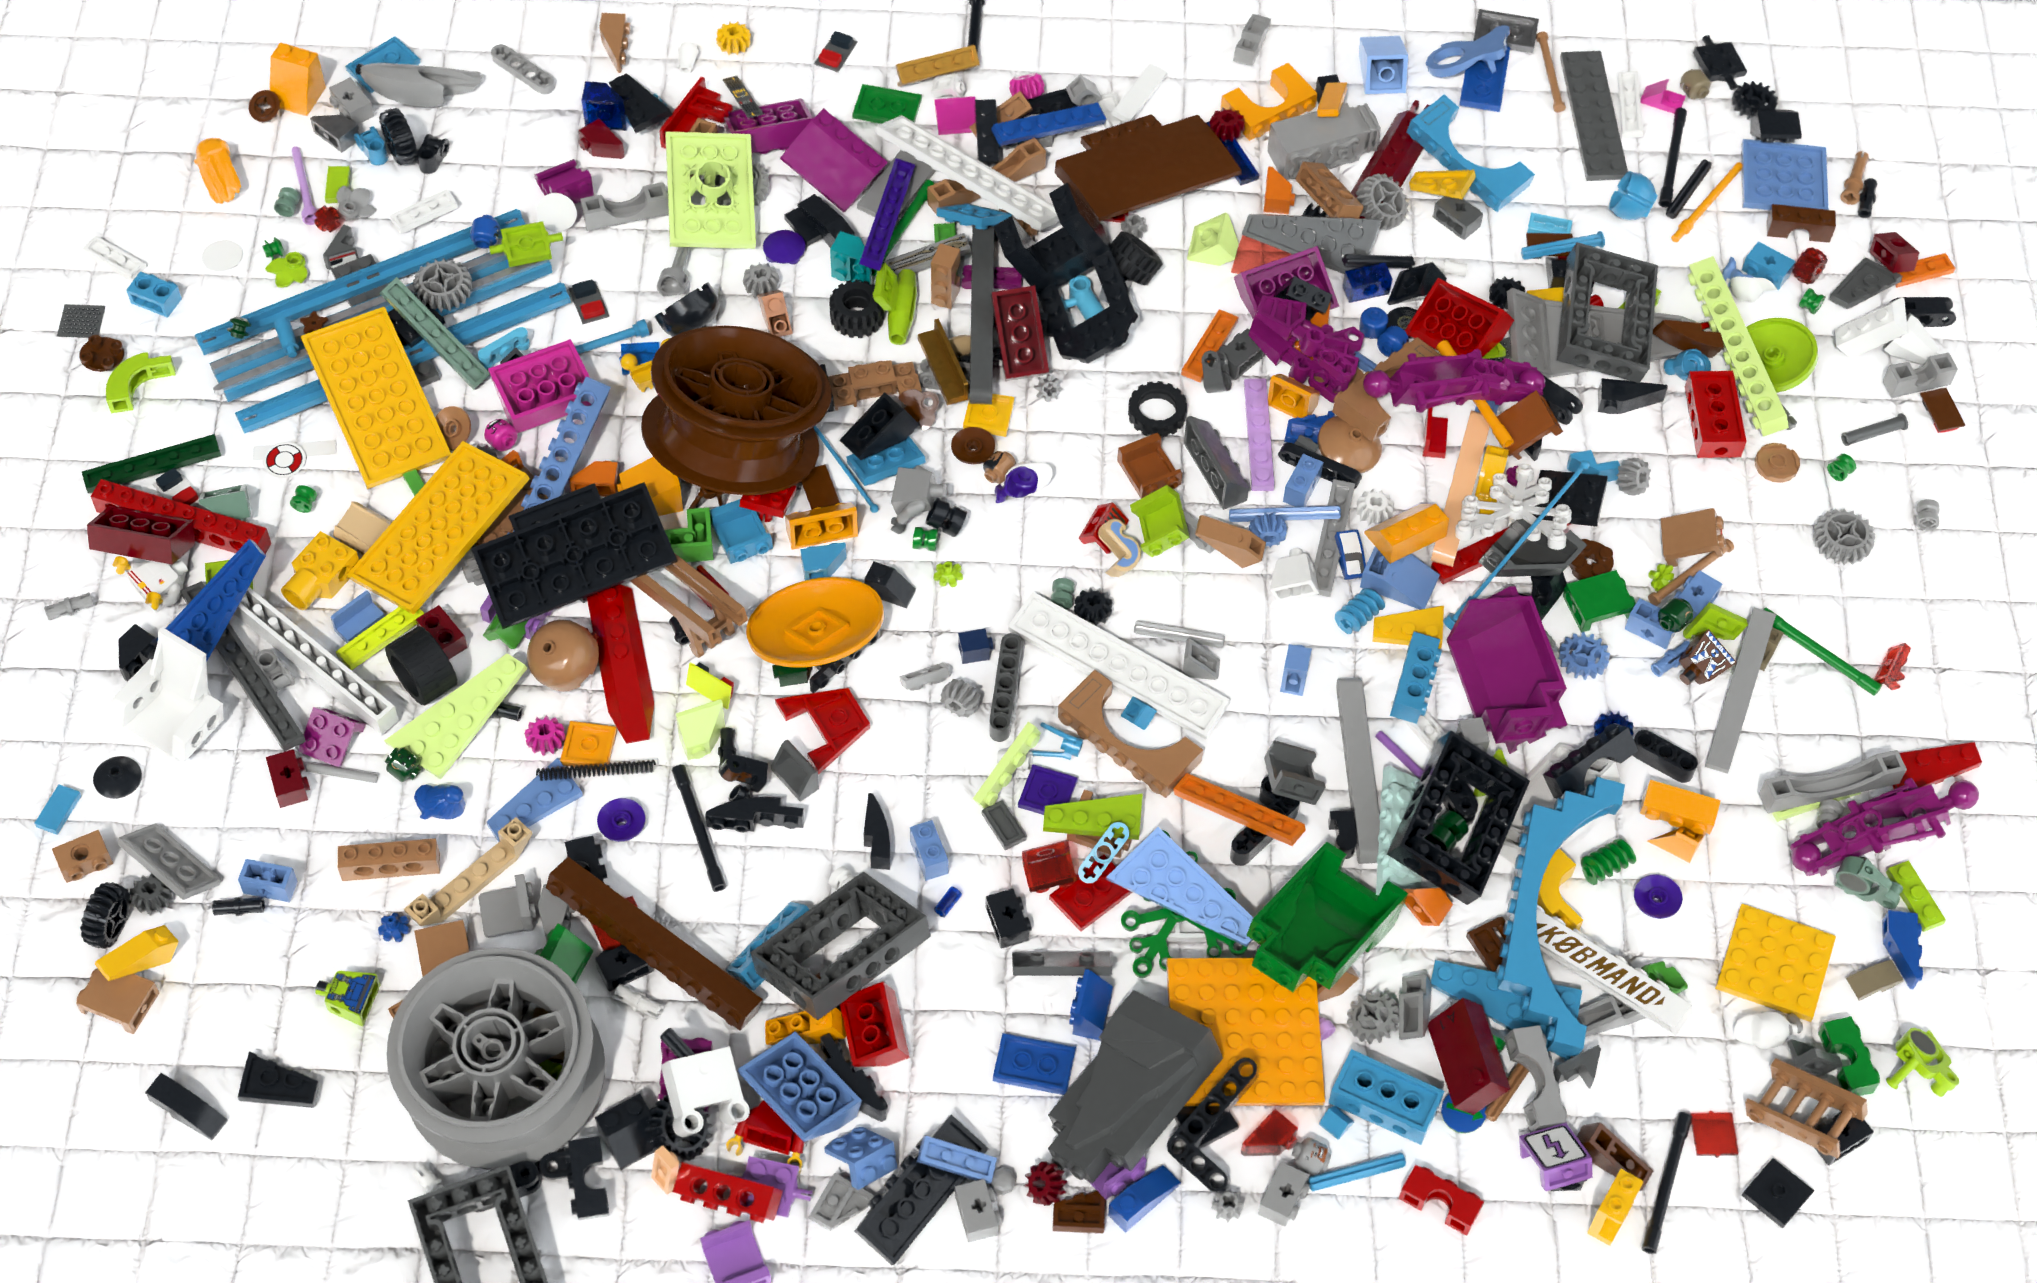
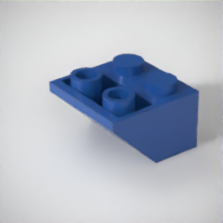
(1090, 1005)

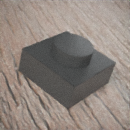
(1306, 443)

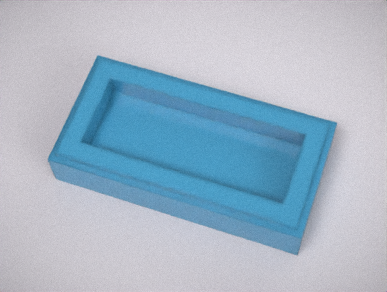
(58, 809)

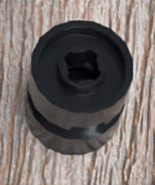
(946, 517)

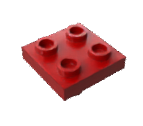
(769, 504)

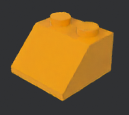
(1292, 396)

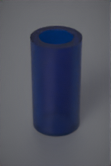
(947, 902)

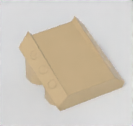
(360, 527)

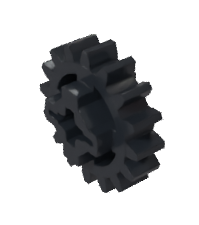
(1754, 98)

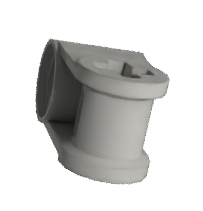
(276, 672)

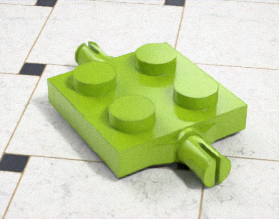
(526, 244)

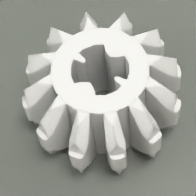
(1374, 507)

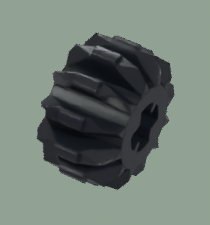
(1499, 289)
(1093, 606)

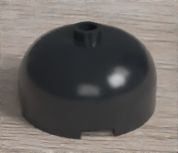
(690, 311)

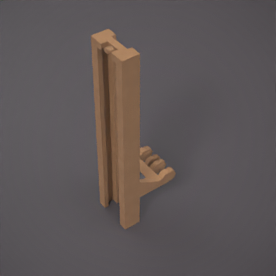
(695, 627)

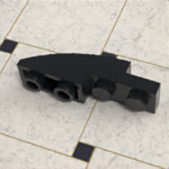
(745, 813)
(860, 1084)

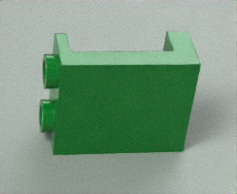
(1598, 599)

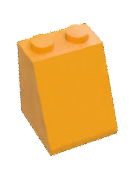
(296, 78)
(660, 482)

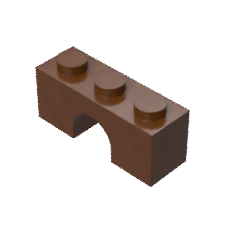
(1784, 219)

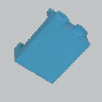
(739, 531)

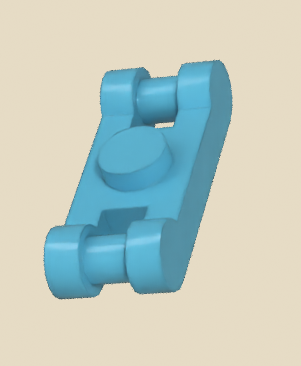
(503, 346)

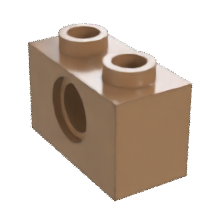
(70, 853)

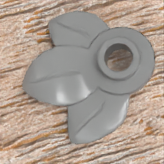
(356, 201)

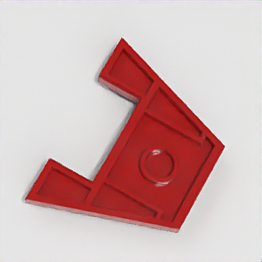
(835, 717)

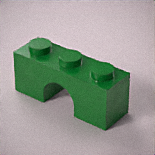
(1844, 1038)

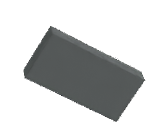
(1003, 825)

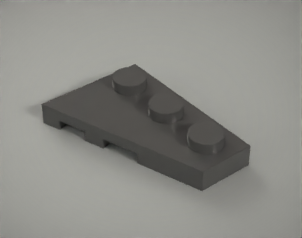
(1863, 283)

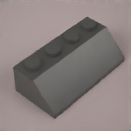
(1215, 463)

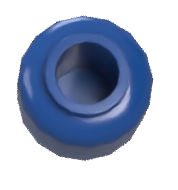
(484, 231)
(1373, 322)
(1392, 340)

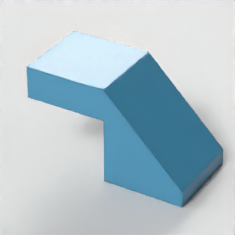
(1605, 469)

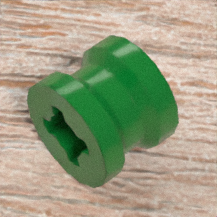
(1812, 301)
(1841, 467)
(303, 498)

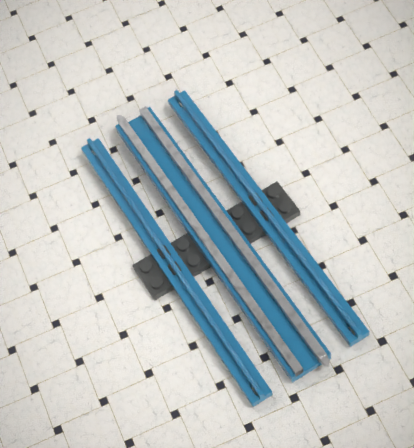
(361, 285)

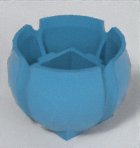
(1634, 197)

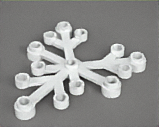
(1515, 509)

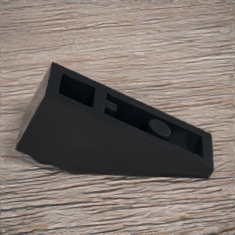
(824, 219)
(1626, 396)

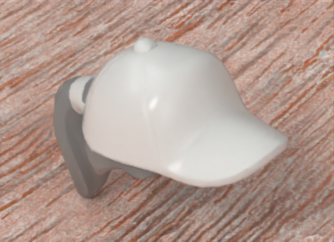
(1767, 1028)

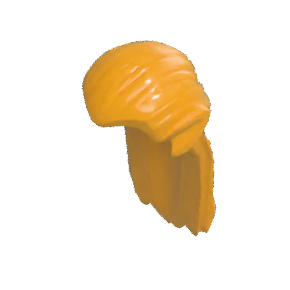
(217, 169)

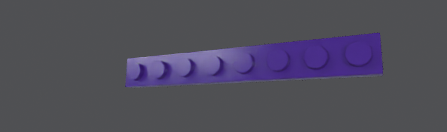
(887, 214)

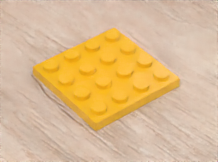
(1776, 962)

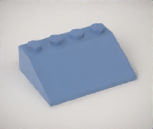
(801, 1088)

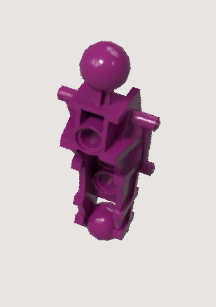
(1455, 379)
(1892, 804)

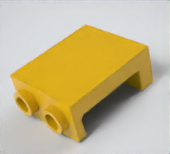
(1615, 1207)

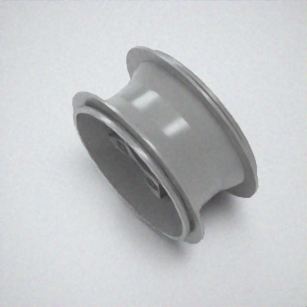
(436, 1011)

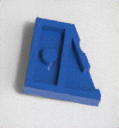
(1307, 426)

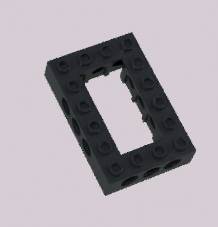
(1505, 790)

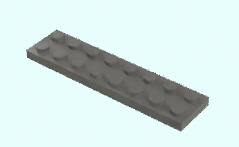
(1593, 115)

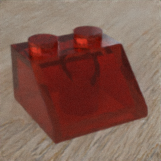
(1049, 866)

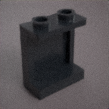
(1302, 291)

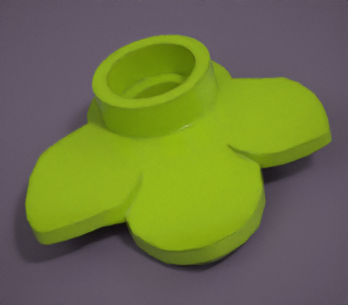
(288, 269)

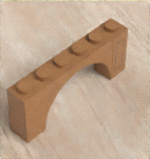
(1365, 411)
(1157, 768)

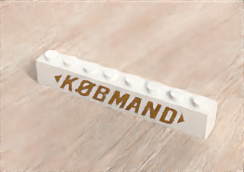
(1612, 974)

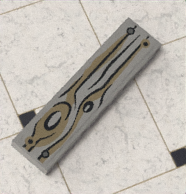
(922, 257)

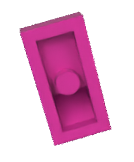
(1660, 98)

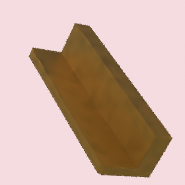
(937, 65)
(944, 364)

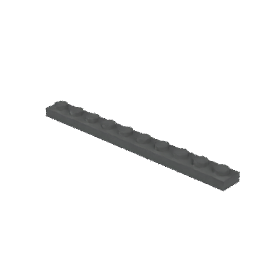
(254, 683)

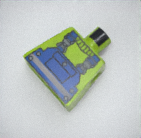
(350, 995)

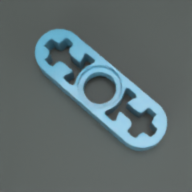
(1097, 870)

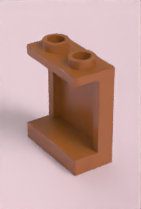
(1529, 422)
(1148, 465)

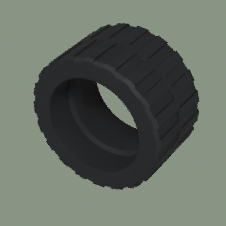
(421, 665)

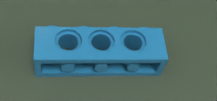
(1415, 678)

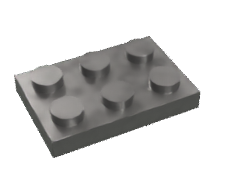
(1522, 28)

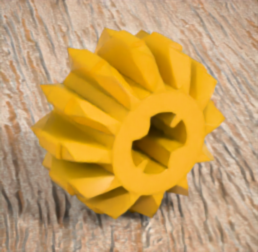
(733, 38)

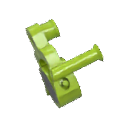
(1918, 1051)

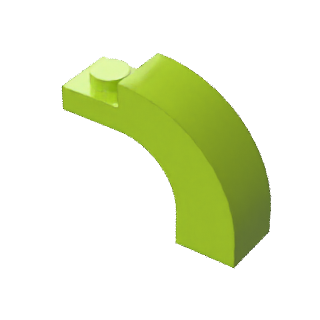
(131, 374)

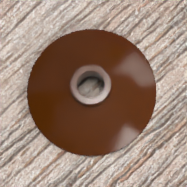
(969, 439)

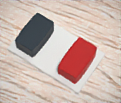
(177, 488)

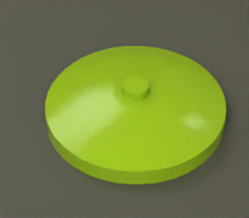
(1785, 350)

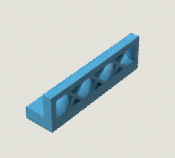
(747, 971)

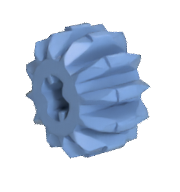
(1269, 528)

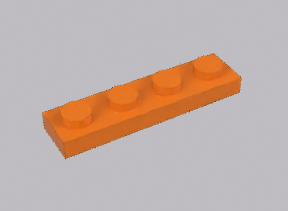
(1212, 340)

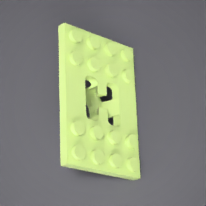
(710, 223)

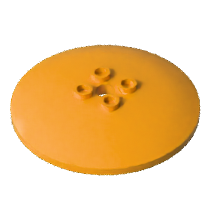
(815, 622)

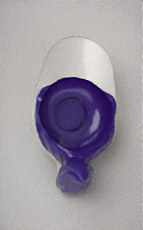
(1023, 480)

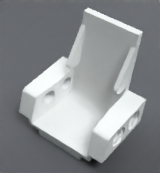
(169, 700)

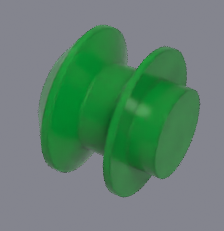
(273, 248)

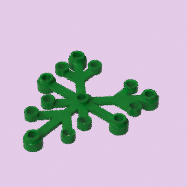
(1158, 942)

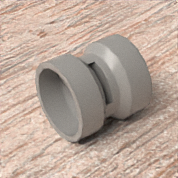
(1928, 514)
(1830, 811)

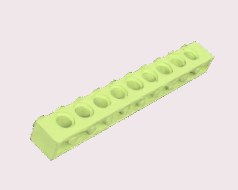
(1738, 347)

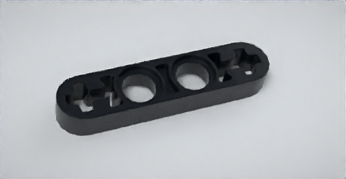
(1292, 453)

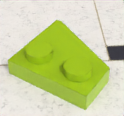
(1719, 621)

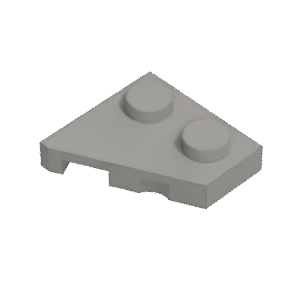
(839, 1203)

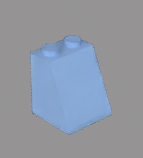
(1383, 64)

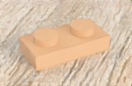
(665, 1169)

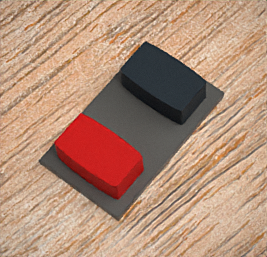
(836, 51)
(588, 301)

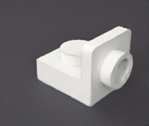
(947, 85)

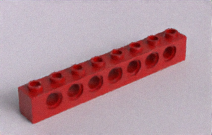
(209, 527)

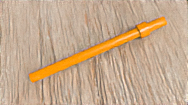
(1687, 224)

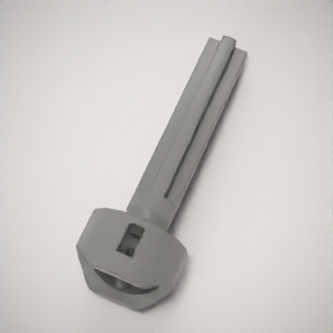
(673, 279)

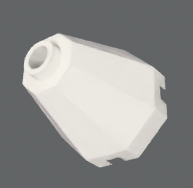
(1915, 345)

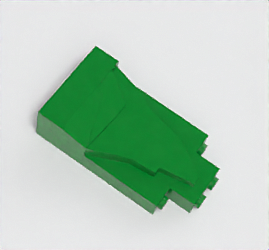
(1321, 922)

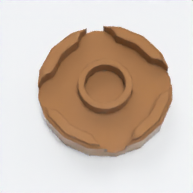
(1777, 462)

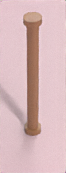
(1542, 38)
(1655, 598)

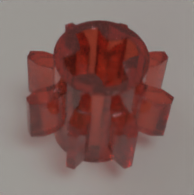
(327, 219)

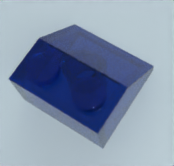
(603, 103)

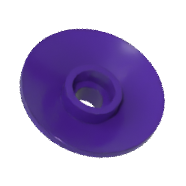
(621, 811)
(1662, 889)

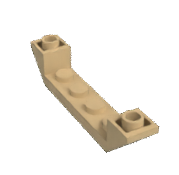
(472, 880)

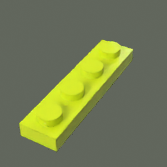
(377, 637)

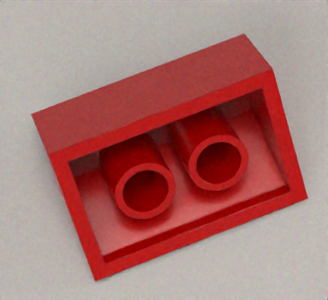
(874, 1027)

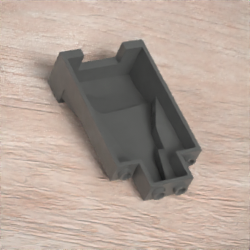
(1132, 1089)

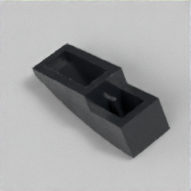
(876, 834)
(185, 1106)

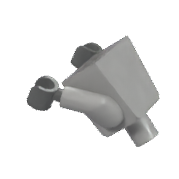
(913, 494)

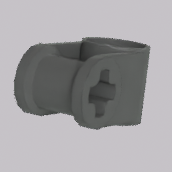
(1216, 373)

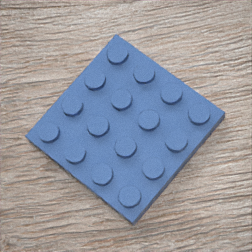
(1783, 175)

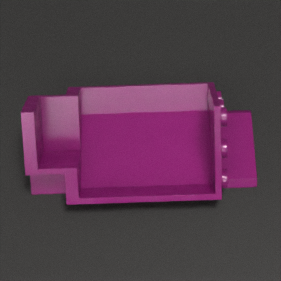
(1508, 668)

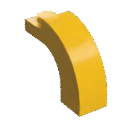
(1493, 463)
(1549, 897)

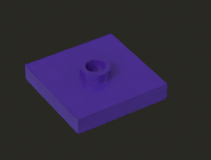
(1046, 788)

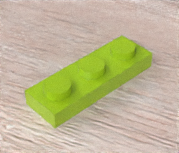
(1916, 896)

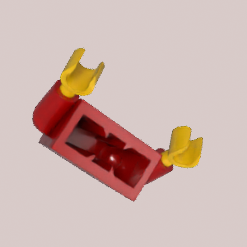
(769, 1131)

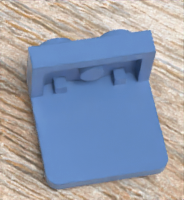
(866, 1153)

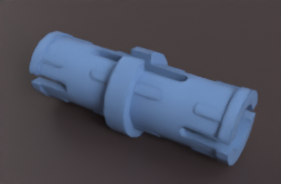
(1670, 660)

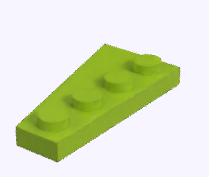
(1095, 816)

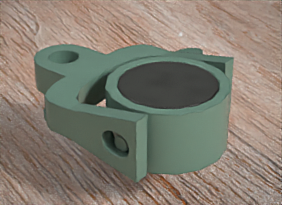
(1857, 877)

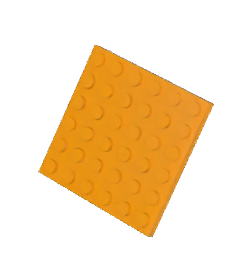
(1255, 1021)

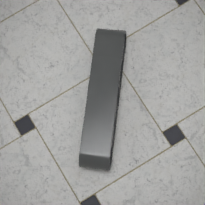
(1005, 696)

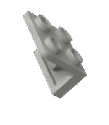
(507, 909)

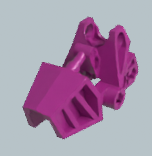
(1275, 332)

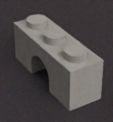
(1935, 373)

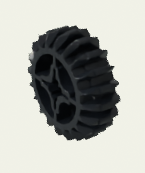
(398, 136)
(105, 915)
(664, 1135)

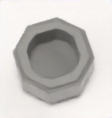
(1002, 1181)

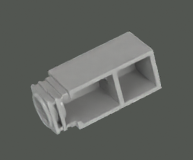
(1323, 139)

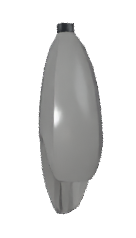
(417, 83)

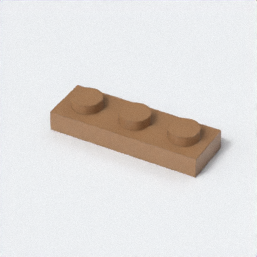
(1010, 110)

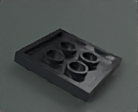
(1583, 496)

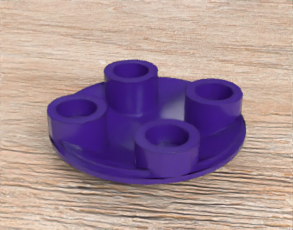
(784, 247)

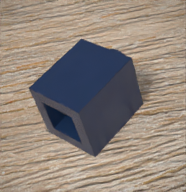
(974, 646)

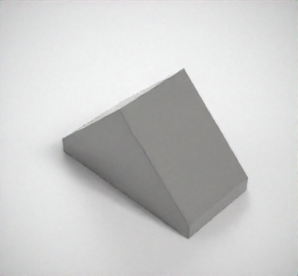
(1200, 662)

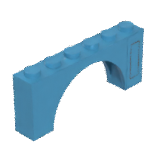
(1492, 185)

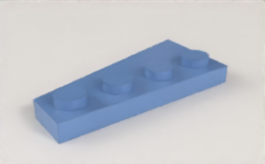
(536, 801)

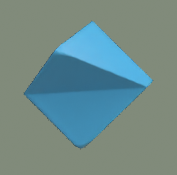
(1138, 713)

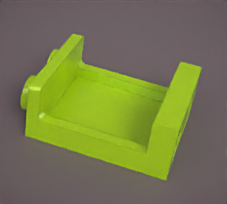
(1161, 520)

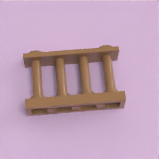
(1816, 1088)

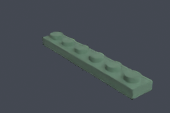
(435, 333)

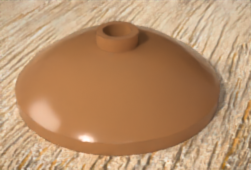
(1338, 443)

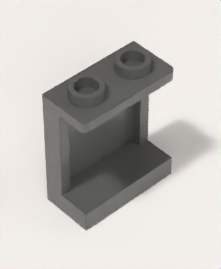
(1292, 773)

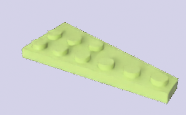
(453, 722)

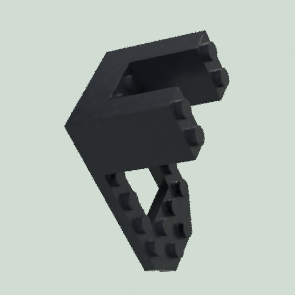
(1063, 257)

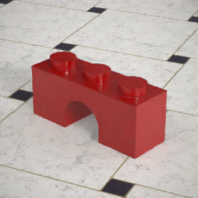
(1425, 1186)

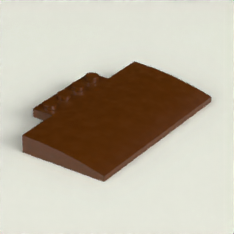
(1145, 164)

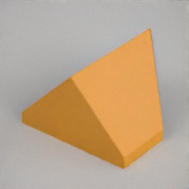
(1679, 842)

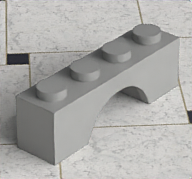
(602, 213)
(1529, 1049)

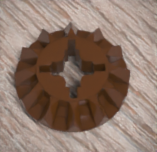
(259, 99)

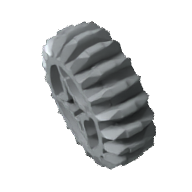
(1378, 189)
(456, 284)
(1844, 536)

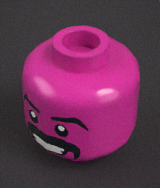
(500, 435)

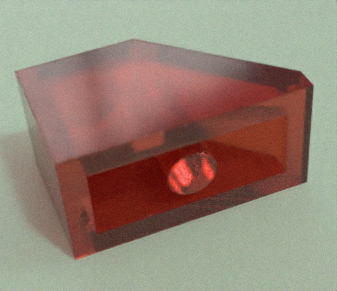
(1271, 1137)

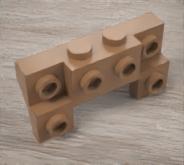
(872, 381)

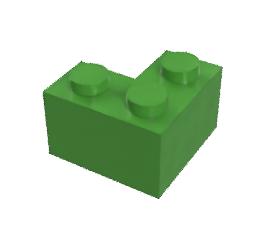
(694, 542)

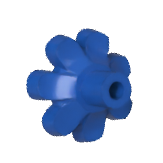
(393, 927)

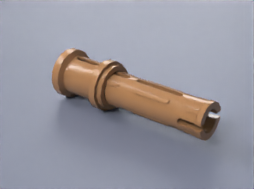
(1854, 183)

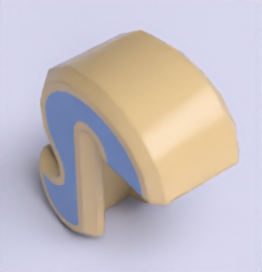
(1122, 546)

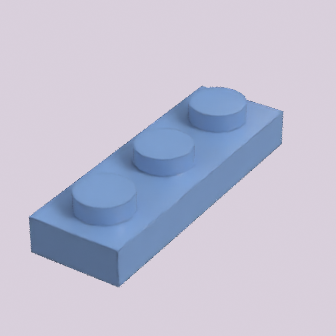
(956, 1159)

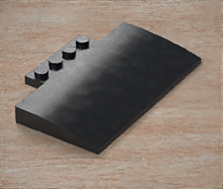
(572, 551)

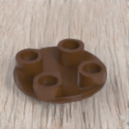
(101, 353)

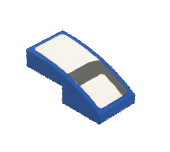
(1351, 554)

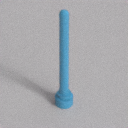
(638, 329)

